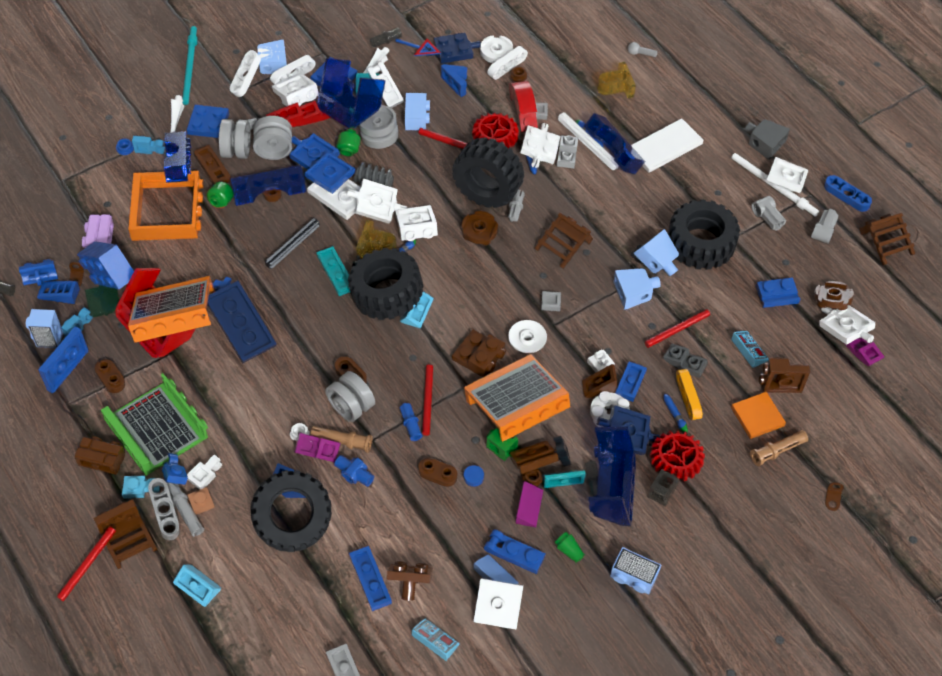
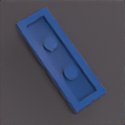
(370, 578)

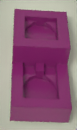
(865, 352)
(317, 447)

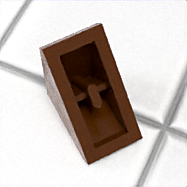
(600, 381)

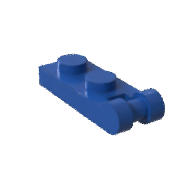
(515, 552)

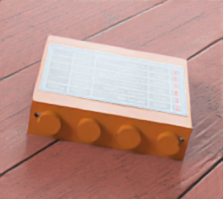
(170, 309)
(518, 396)

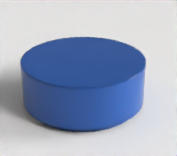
(473, 476)

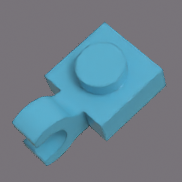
(137, 486)

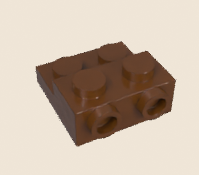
(479, 353)
(782, 377)

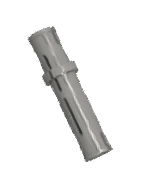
(180, 502)

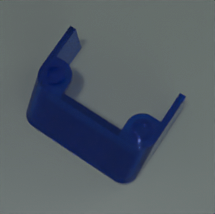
(337, 99)
(615, 476)

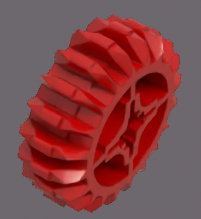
(496, 127)
(680, 451)

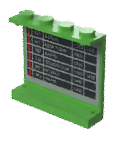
(156, 426)

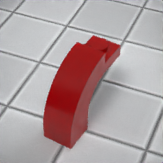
(525, 103)

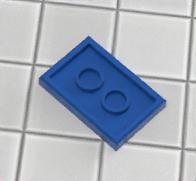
(63, 360)

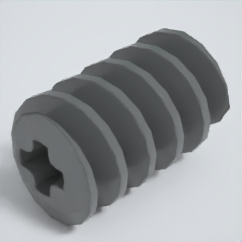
(374, 175)

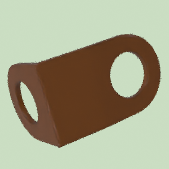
(76, 273)
(834, 494)

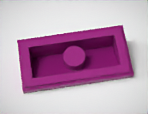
(529, 505)

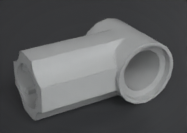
(767, 210)
(824, 229)

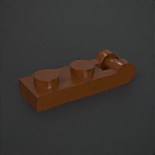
(212, 165)

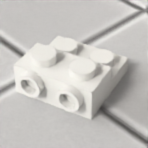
(296, 89)
(416, 223)

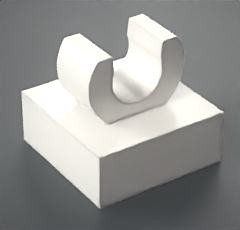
(599, 360)

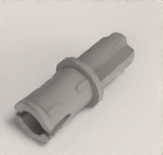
(516, 206)

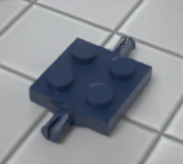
(454, 47)
(637, 424)

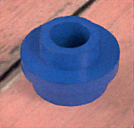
(124, 147)

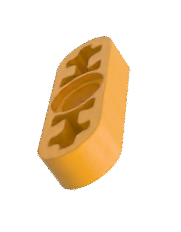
(689, 394)

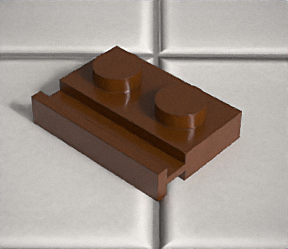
(534, 456)

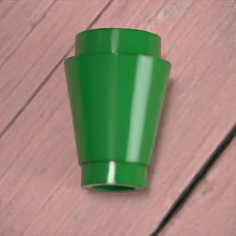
(568, 546)

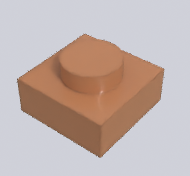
(201, 501)

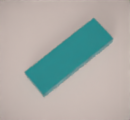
(335, 270)

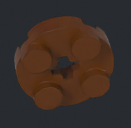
(479, 236)
(834, 295)

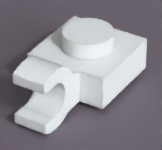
(203, 474)

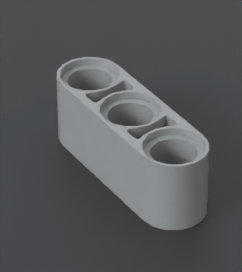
(164, 518)

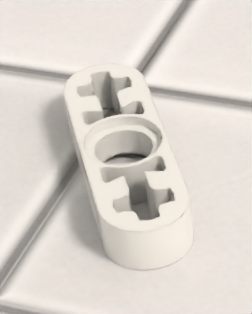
(507, 62)
(249, 63)
(302, 65)

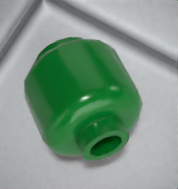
(348, 142)
(220, 194)

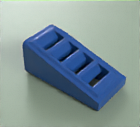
(70, 286)

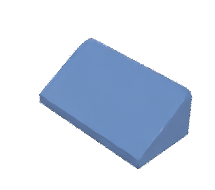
(491, 570)

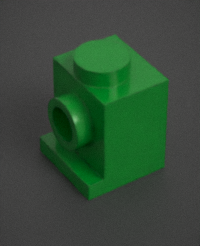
(500, 448)

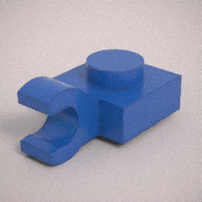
(173, 472)

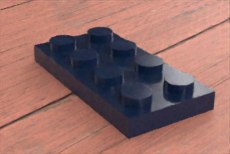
(240, 322)

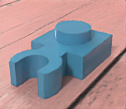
(147, 146)
(78, 321)

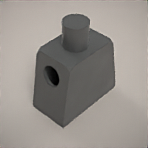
(767, 137)

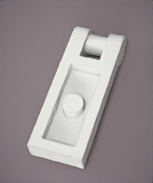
(391, 93)

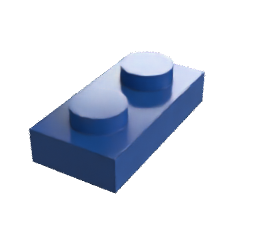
(631, 381)

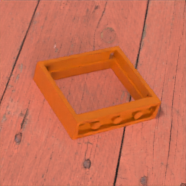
(164, 232)

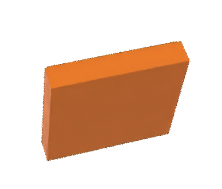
(758, 415)

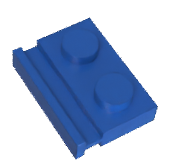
(777, 292)

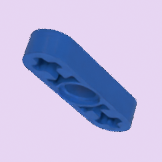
(845, 186)

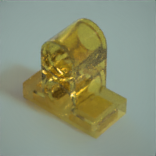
(617, 82)
(374, 240)

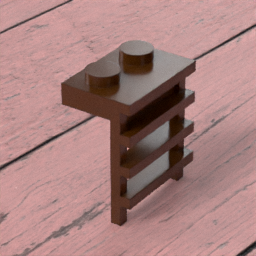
(885, 225)
(568, 227)
(124, 520)

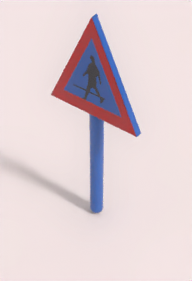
(426, 48)

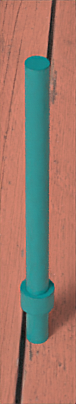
(192, 42)

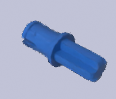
(410, 422)

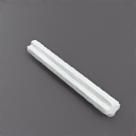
(586, 139)

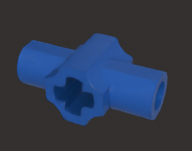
(354, 470)

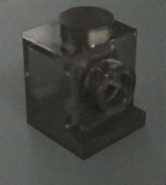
(663, 487)

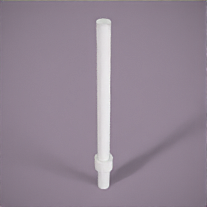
(802, 203)

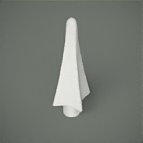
(380, 55)
(176, 111)

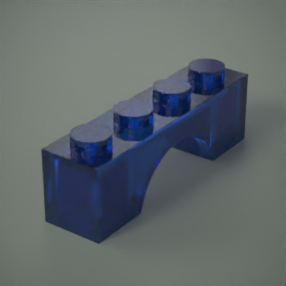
(606, 133)
(178, 159)
(250, 186)

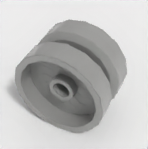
(380, 129)
(272, 137)
(234, 138)
(350, 396)

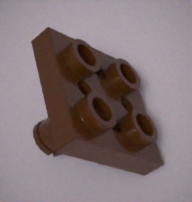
(409, 575)

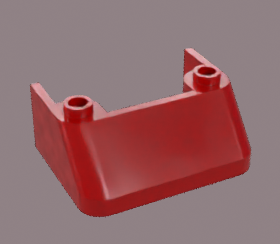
(141, 281)

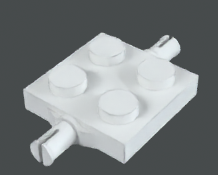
(540, 145)
(375, 201)
(847, 324)

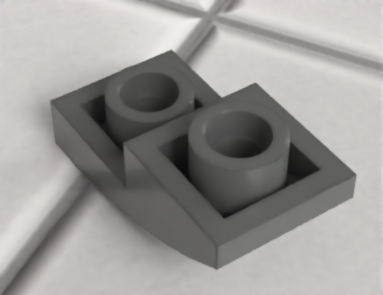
(682, 359)

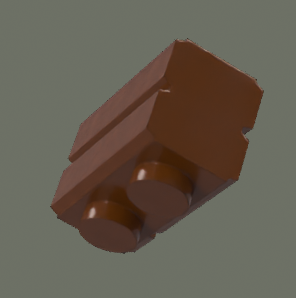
(100, 455)

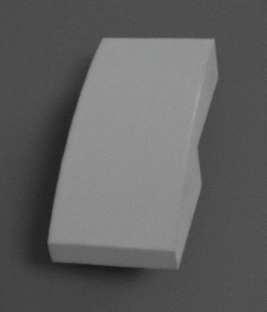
(567, 151)

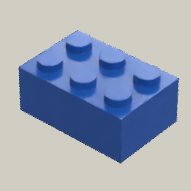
(106, 265)

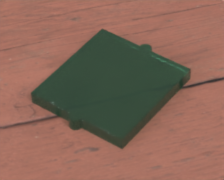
(102, 300)

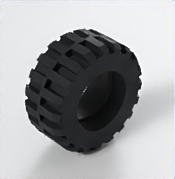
(497, 160)
(708, 217)
(391, 300)
(285, 482)

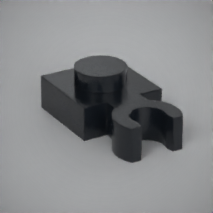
(562, 451)

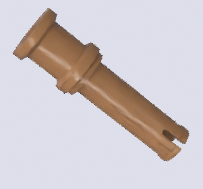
(350, 439)
(772, 450)

